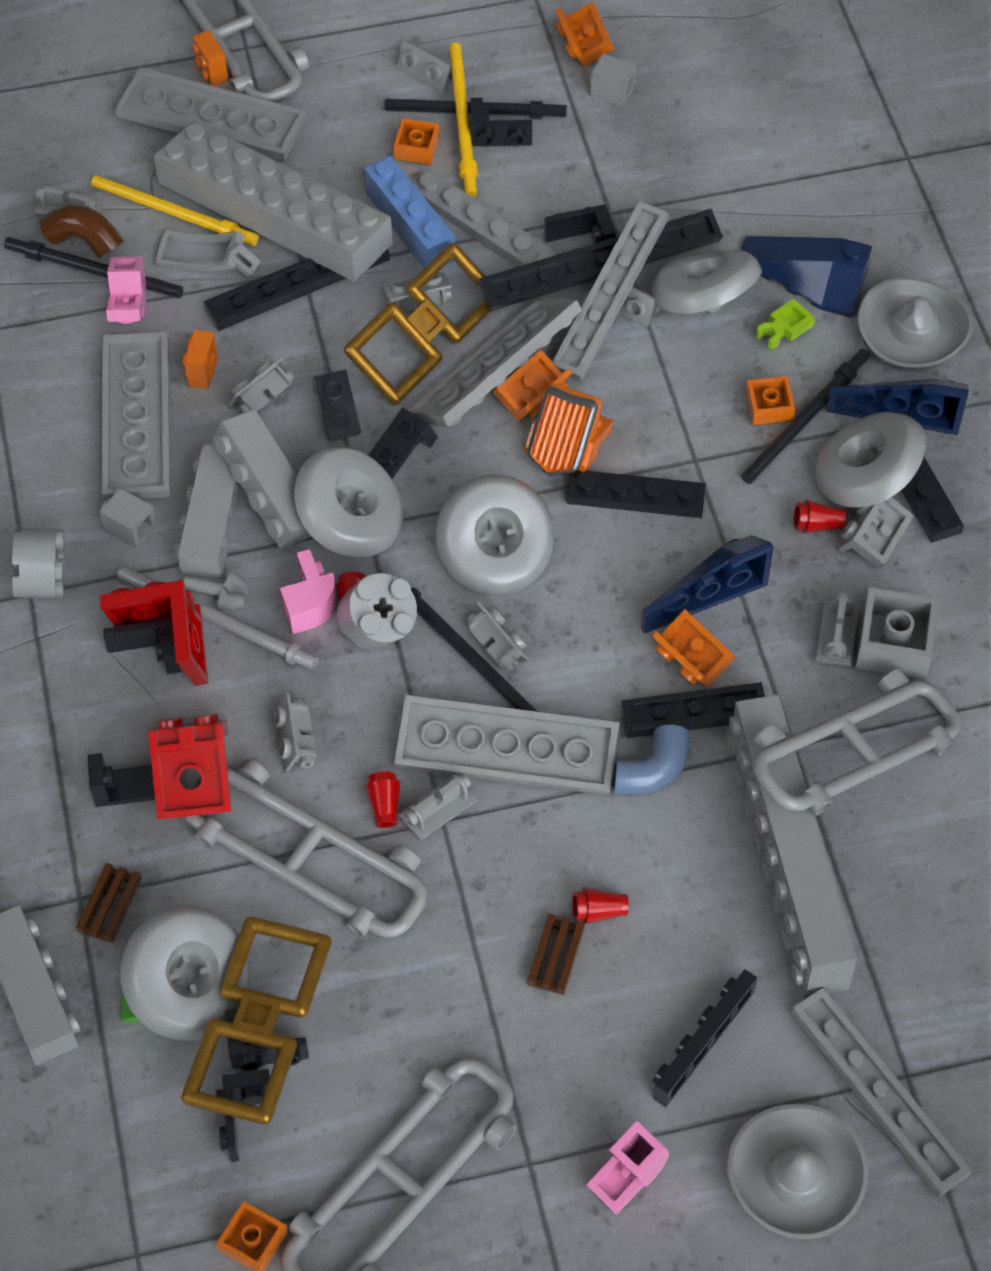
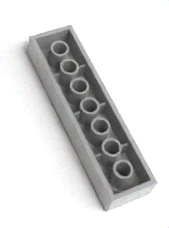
(274, 200)
(794, 858)

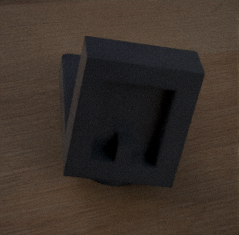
(497, 132)
(580, 222)
(337, 405)
(400, 440)
(141, 635)
(119, 785)
(252, 1056)
(245, 1088)

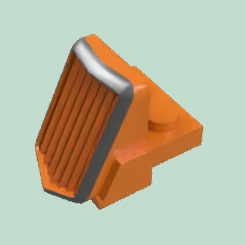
(567, 431)

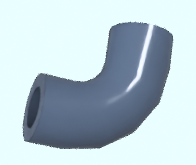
(658, 769)

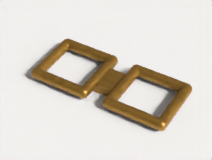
(419, 325)
(256, 1020)

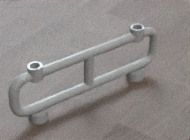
(292, 63)
(895, 689)
(399, 865)
(493, 1129)

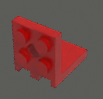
(164, 602)
(185, 746)

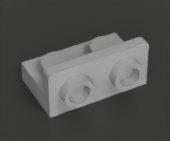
(876, 531)

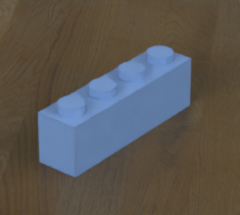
(409, 210)

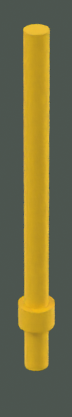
(467, 167)
(173, 209)

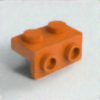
(585, 34)
(526, 387)
(695, 648)

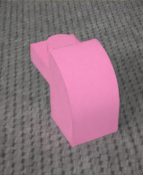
(126, 289)
(313, 599)
(634, 1165)

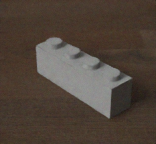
(263, 474)
(209, 517)
(31, 991)

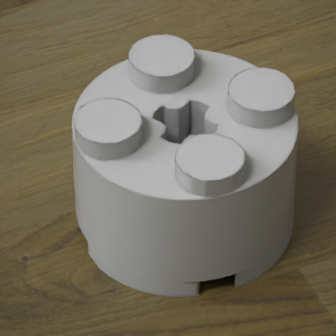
(38, 563)
(376, 629)

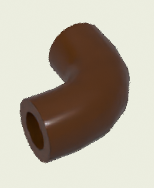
(82, 223)

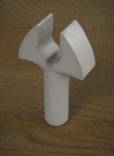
(220, 590)

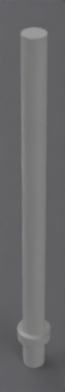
(292, 653)

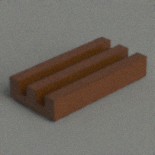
(94, 901)
(563, 926)

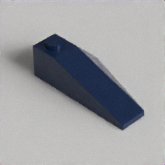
(818, 268)
(931, 402)
(725, 575)

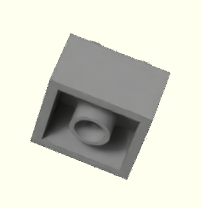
(897, 632)

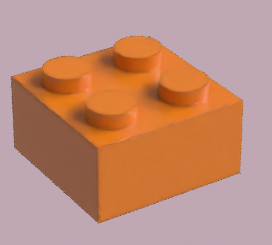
(209, 58)
(416, 141)
(200, 359)
(770, 400)
(252, 1237)

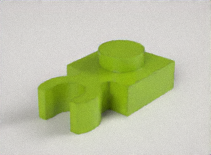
(787, 321)

